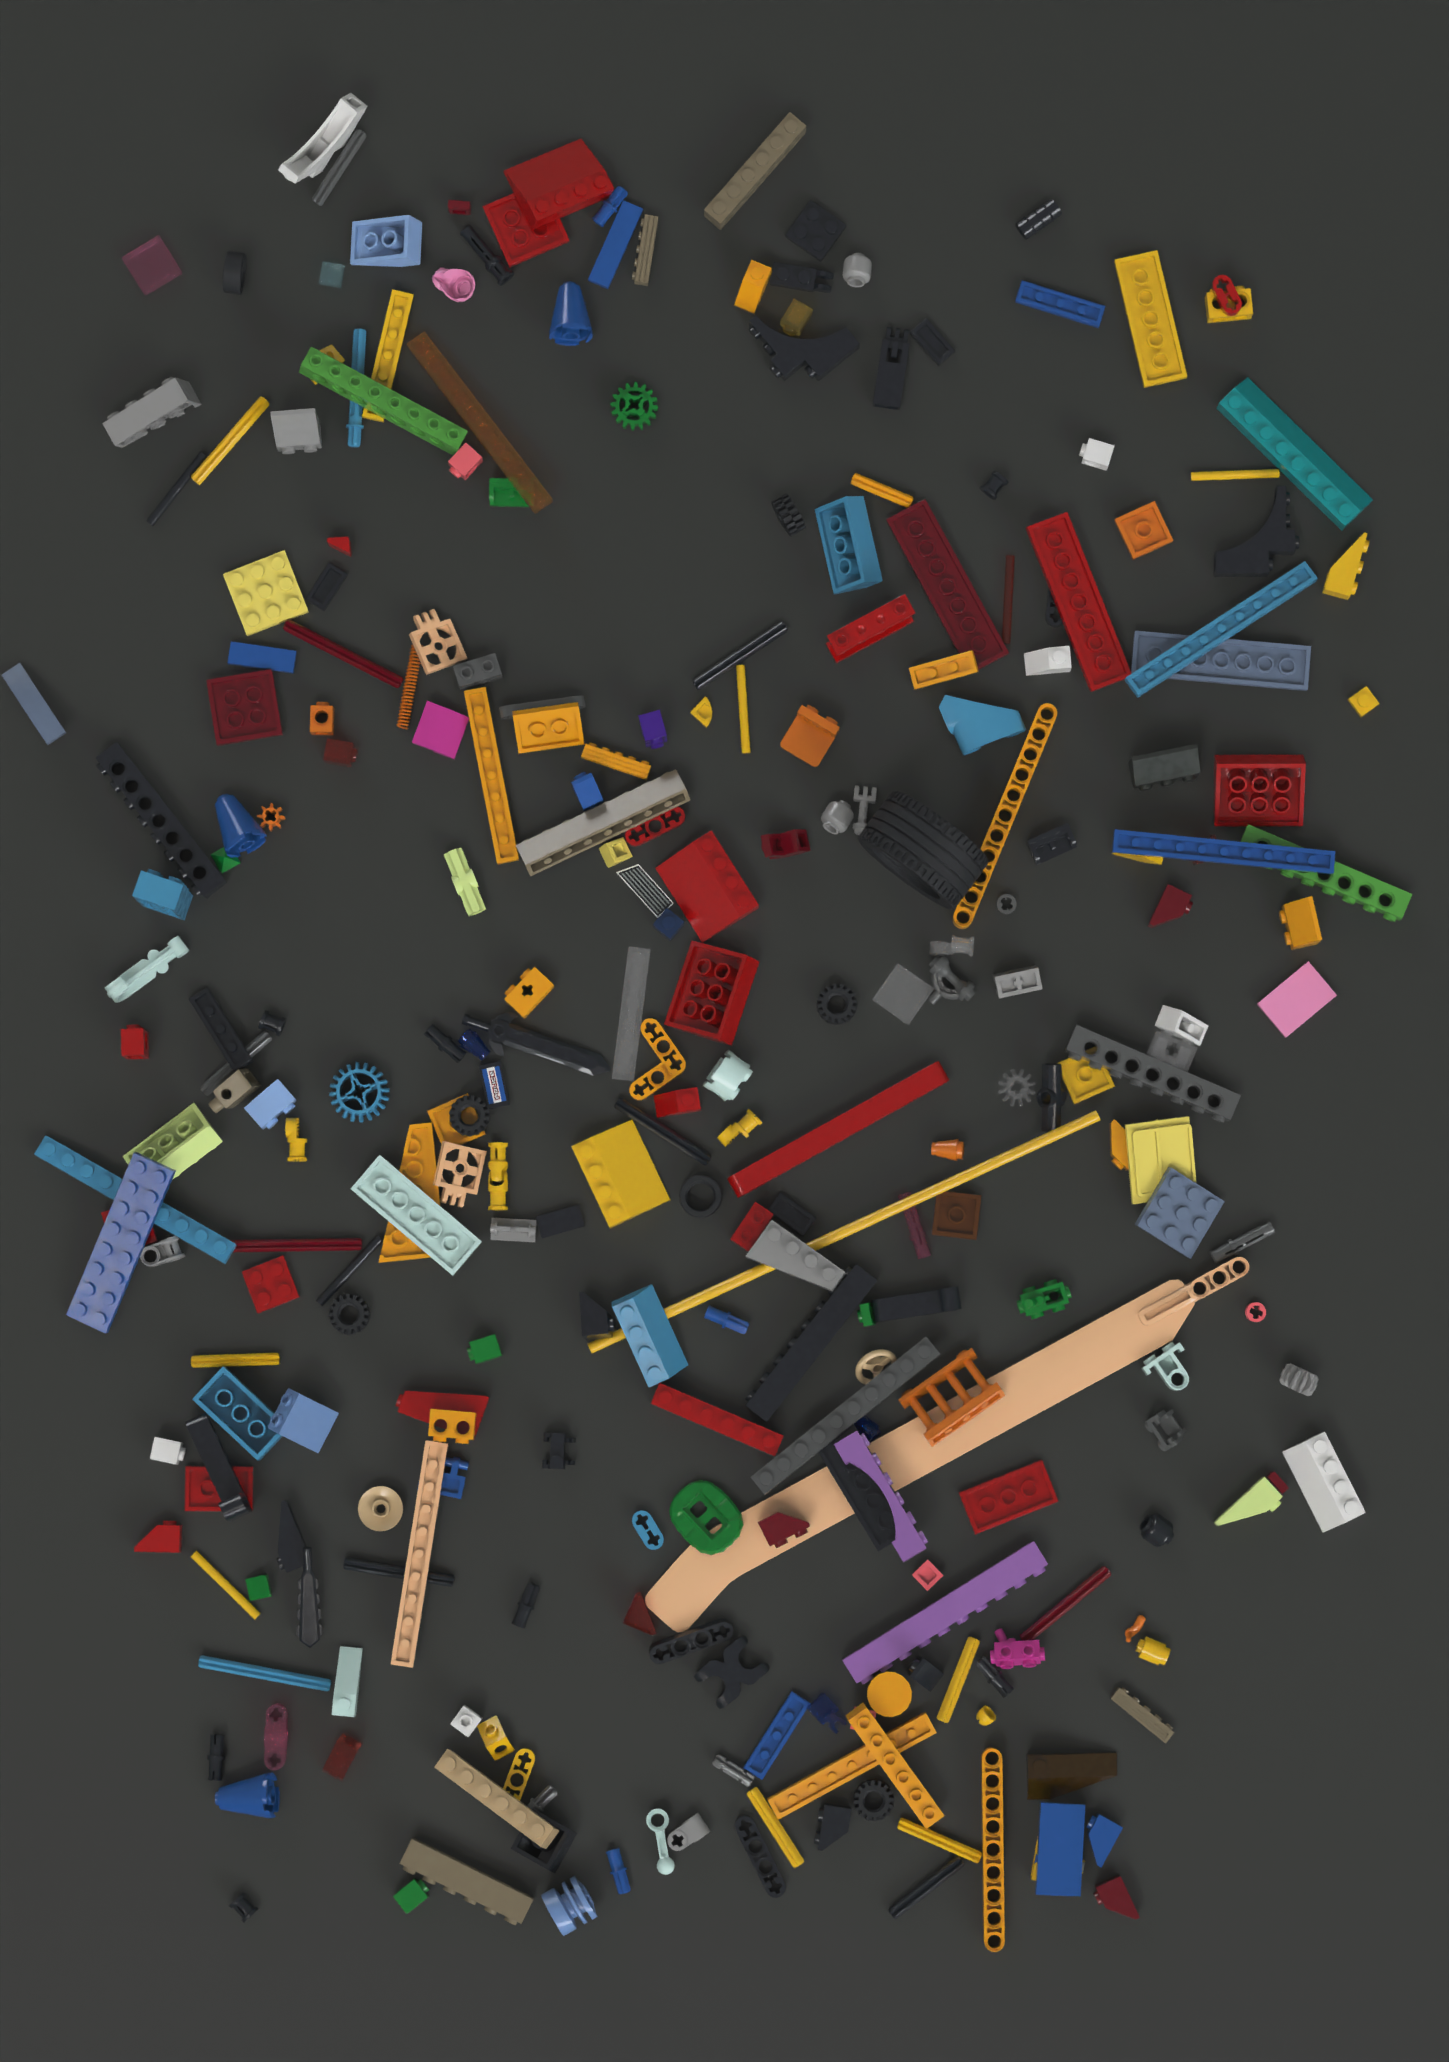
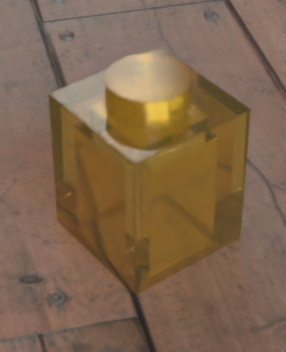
(796, 318)

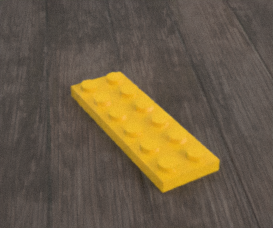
(1150, 319)

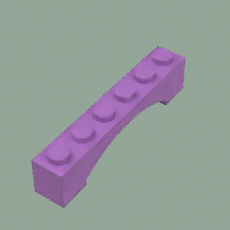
(907, 1541)

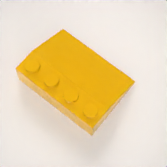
(620, 1173)

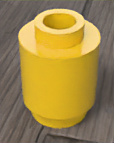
(1152, 1651)

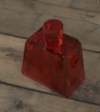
(342, 1757)

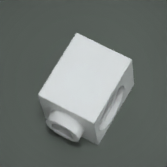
(1096, 454)
(167, 1451)
(466, 1720)

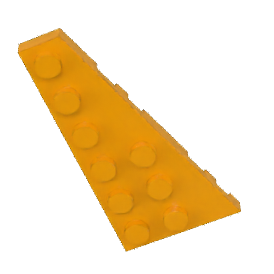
(419, 1167)

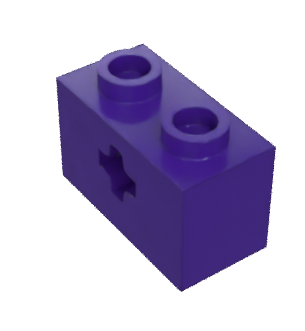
(653, 729)

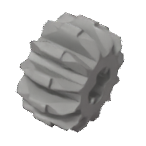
(1299, 1379)

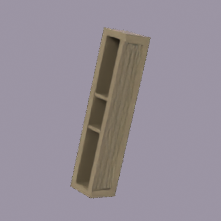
(645, 250)
(1142, 1714)

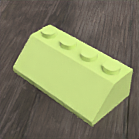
(179, 1141)

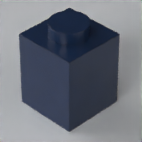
(668, 924)

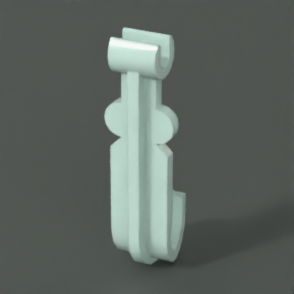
(145, 970)

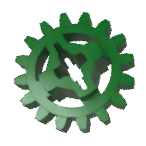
(641, 400)

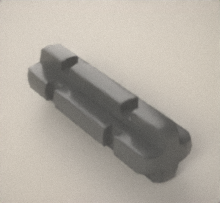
(733, 1770)

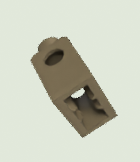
(240, 1083)

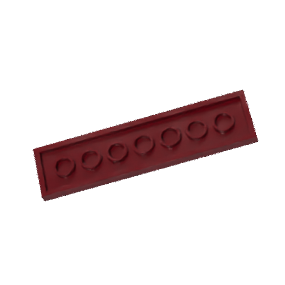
(946, 584)

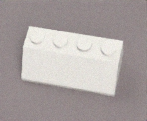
(1323, 1482)

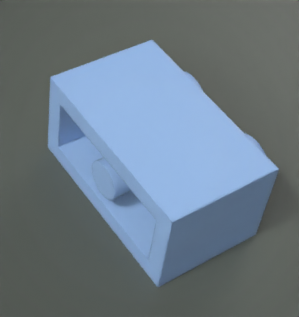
(271, 1104)

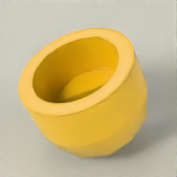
(985, 1716)

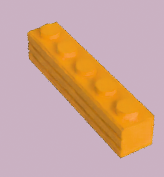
(616, 761)

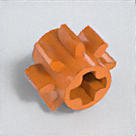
(270, 823)

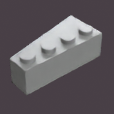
(150, 411)
(790, 1255)

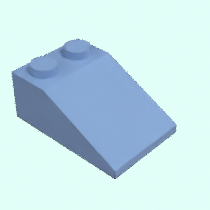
(386, 242)

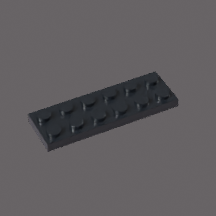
(862, 1494)

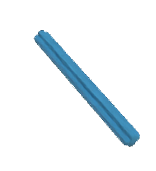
(264, 1673)

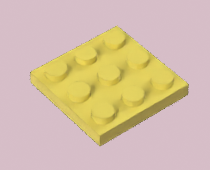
(265, 593)

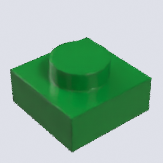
(865, 1314)

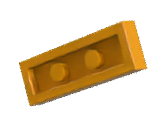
(943, 669)

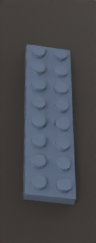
(1232, 661)

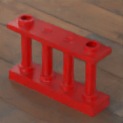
(870, 628)

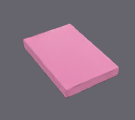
(1296, 999)

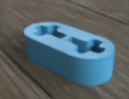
(643, 1533)

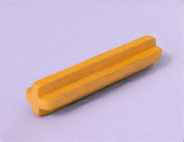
(882, 490)

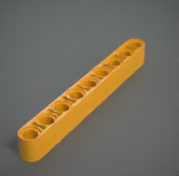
(992, 1860)

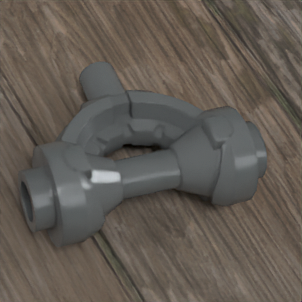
(941, 968)

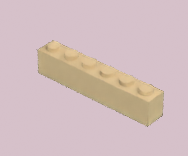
(496, 1799)

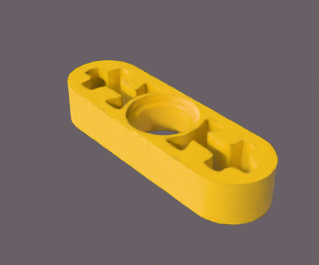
(529, 1765)

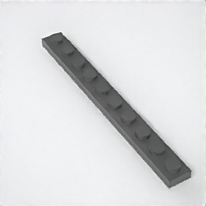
(845, 1415)

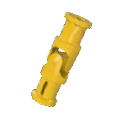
(498, 1173)

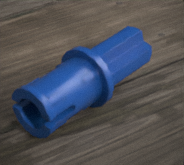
(610, 206)
(726, 1320)
(618, 1871)

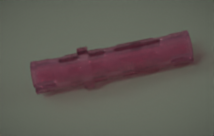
(915, 1230)

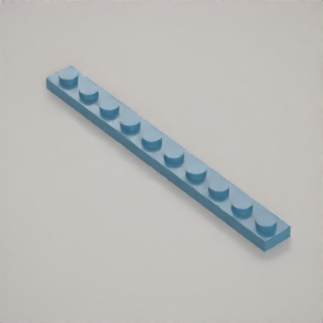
(1221, 629)
(108, 1185)

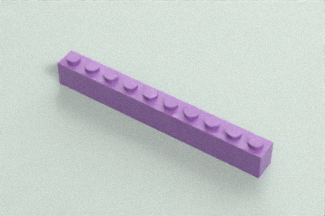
(944, 1612)

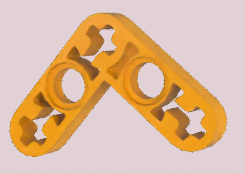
(664, 1066)

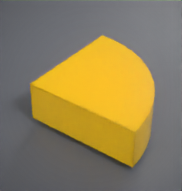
(703, 712)

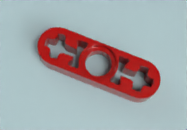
(642, 839)

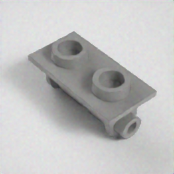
(513, 1229)

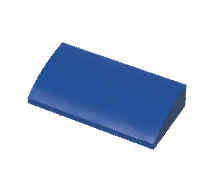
(1060, 1849)

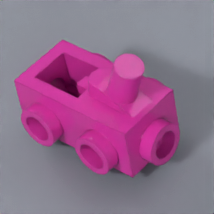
(1010, 1652)

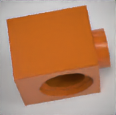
(322, 728)

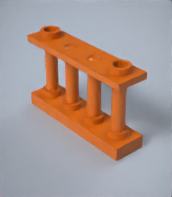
(953, 1418)

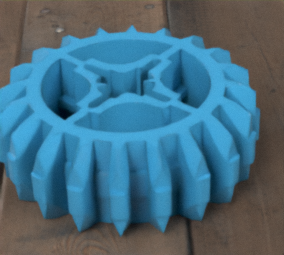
(349, 1095)

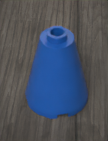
(570, 317)
(237, 827)
(251, 1796)

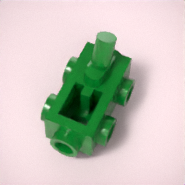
(1035, 1301)

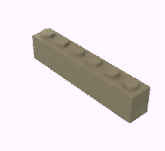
(755, 171)
(466, 1880)

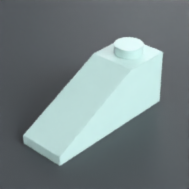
(347, 1682)

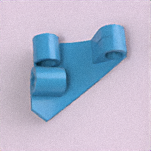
(978, 723)

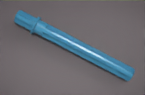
(355, 410)

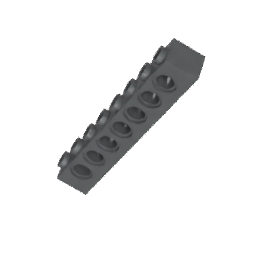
(1227, 1099)

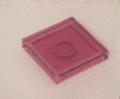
(151, 265)

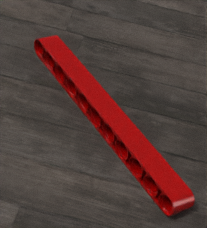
(838, 1129)

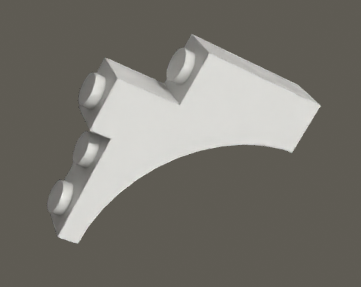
(329, 138)

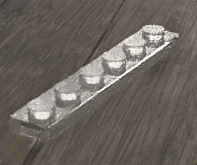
(631, 1014)

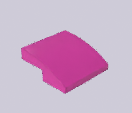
(440, 730)

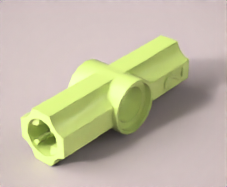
(464, 881)

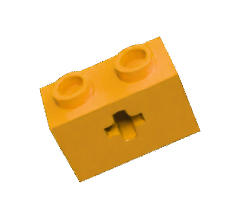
(540, 990)

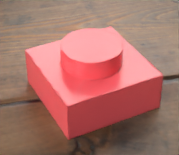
(927, 1575)

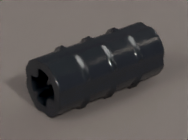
(1038, 219)

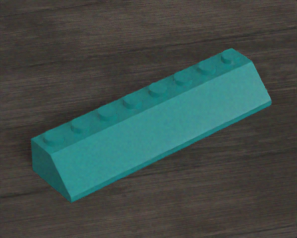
(1294, 453)

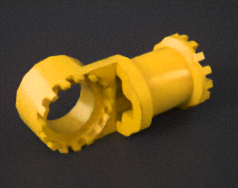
(744, 1126)
(296, 1144)

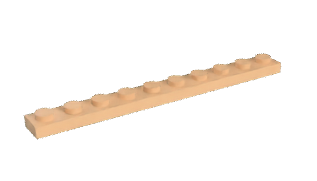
(419, 1554)

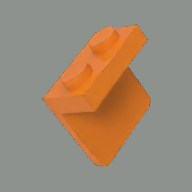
(810, 735)

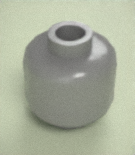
(857, 270)
(837, 817)

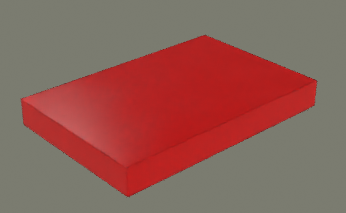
(201, 1492)

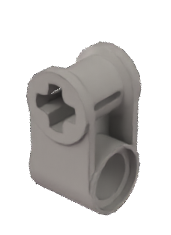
(163, 1252)
(691, 1830)

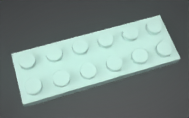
(416, 1215)

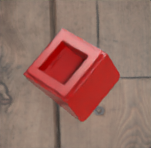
(341, 544)

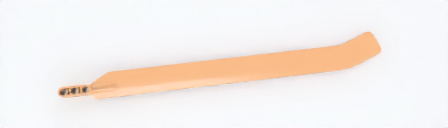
(906, 1454)

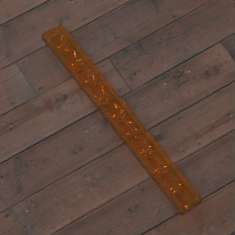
(479, 422)

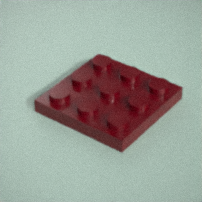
(244, 707)

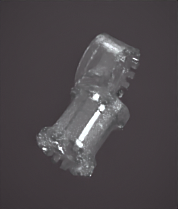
(957, 945)

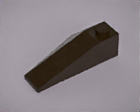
(1065, 1772)

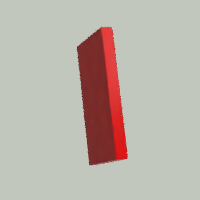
(1008, 1497)

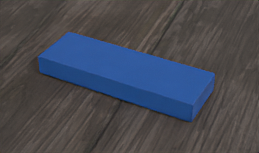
(262, 657)

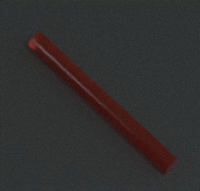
(1008, 599)

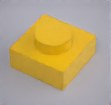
(1363, 701)

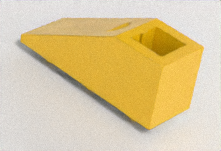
(1341, 576)

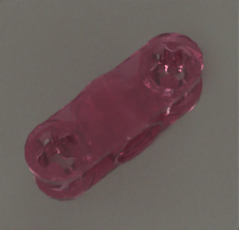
(276, 1737)

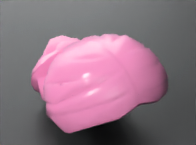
(454, 283)

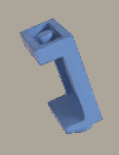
(303, 1420)

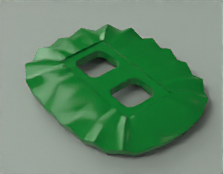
(694, 1528)

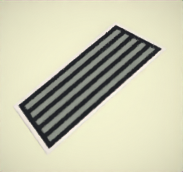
(646, 889)

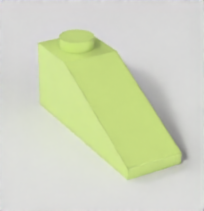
(1254, 1501)

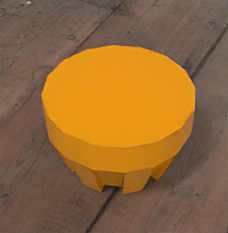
(889, 1694)

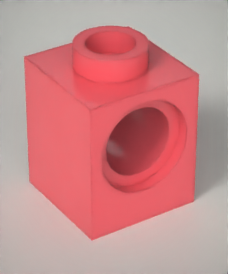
(464, 462)

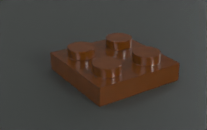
(956, 1215)

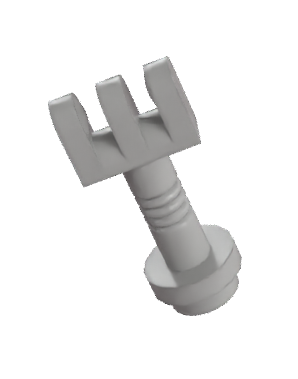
(864, 800)

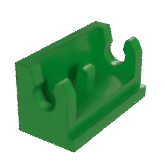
(504, 494)

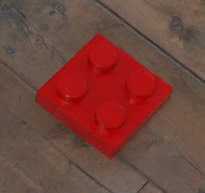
(270, 1284)

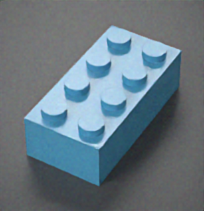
(163, 894)
(238, 1412)

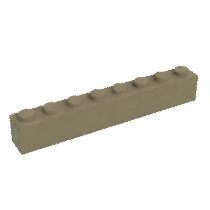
(603, 822)

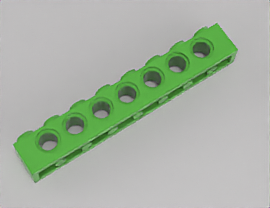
(382, 401)
(1398, 898)

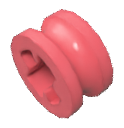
(1261, 1307)

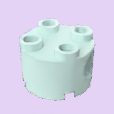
(727, 1076)

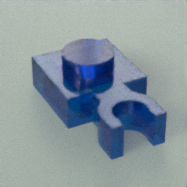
(824, 1710)

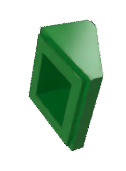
(258, 1587)

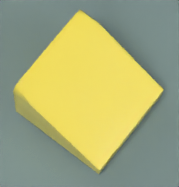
(615, 852)

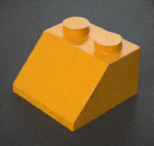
(1300, 923)

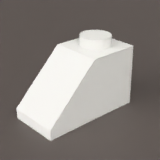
(1048, 661)
(1181, 1024)

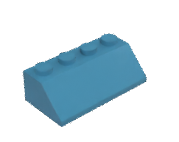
(848, 544)
(649, 1335)

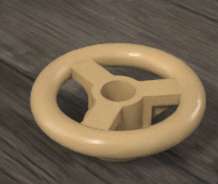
(873, 1362)

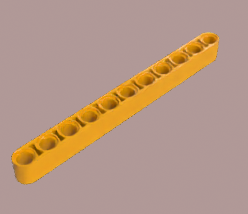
(1009, 806)

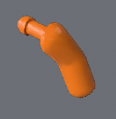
(1133, 1630)

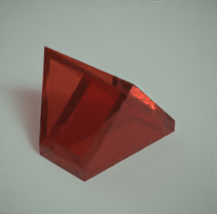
(638, 1616)

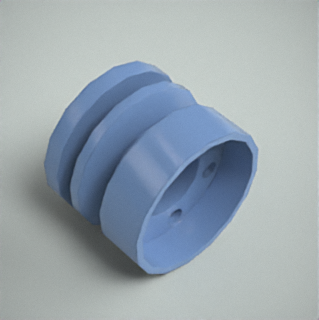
(569, 1905)

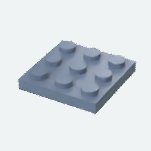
(1179, 1212)

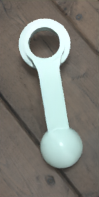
(665, 1864)

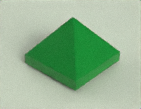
(223, 861)

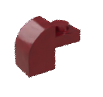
(785, 844)

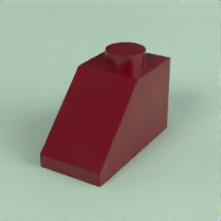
(1171, 906)
(1115, 1897)

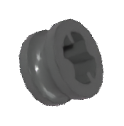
(1013, 903)

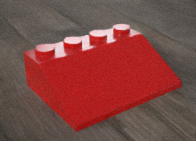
(559, 183)
(1259, 790)
(707, 886)
(711, 992)

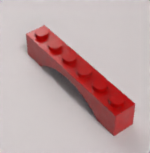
(717, 1419)

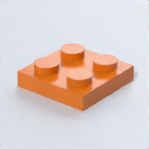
(1143, 530)

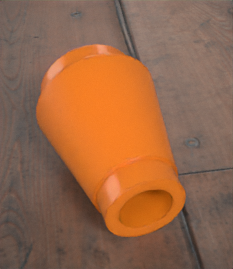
(948, 1149)

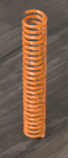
(407, 681)

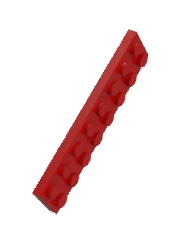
(1078, 601)

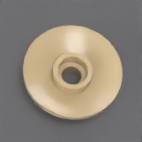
(368, 1508)

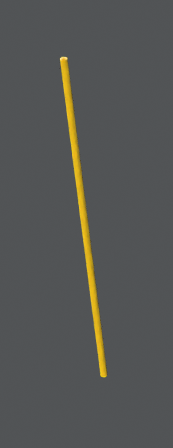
(871, 1219)

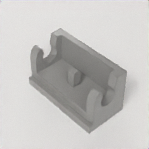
(1017, 981)

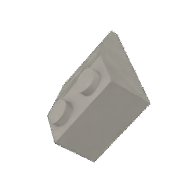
(296, 430)

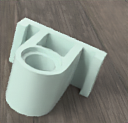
(1167, 1365)

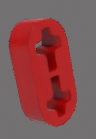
(1222, 297)

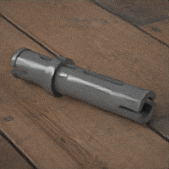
(1233, 1246)

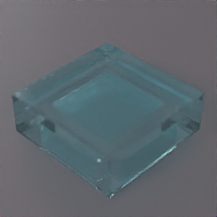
(331, 274)

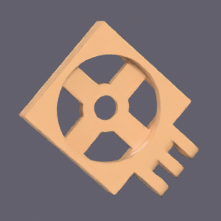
(431, 626)
(455, 1190)

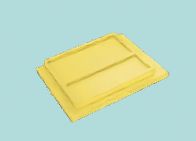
(1154, 1148)

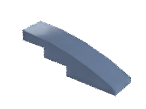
(33, 703)

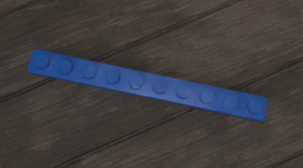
(1223, 851)

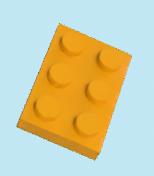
(548, 727)

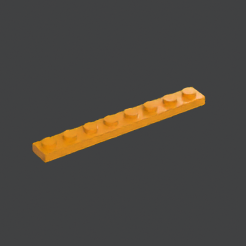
(491, 775)
(847, 1768)

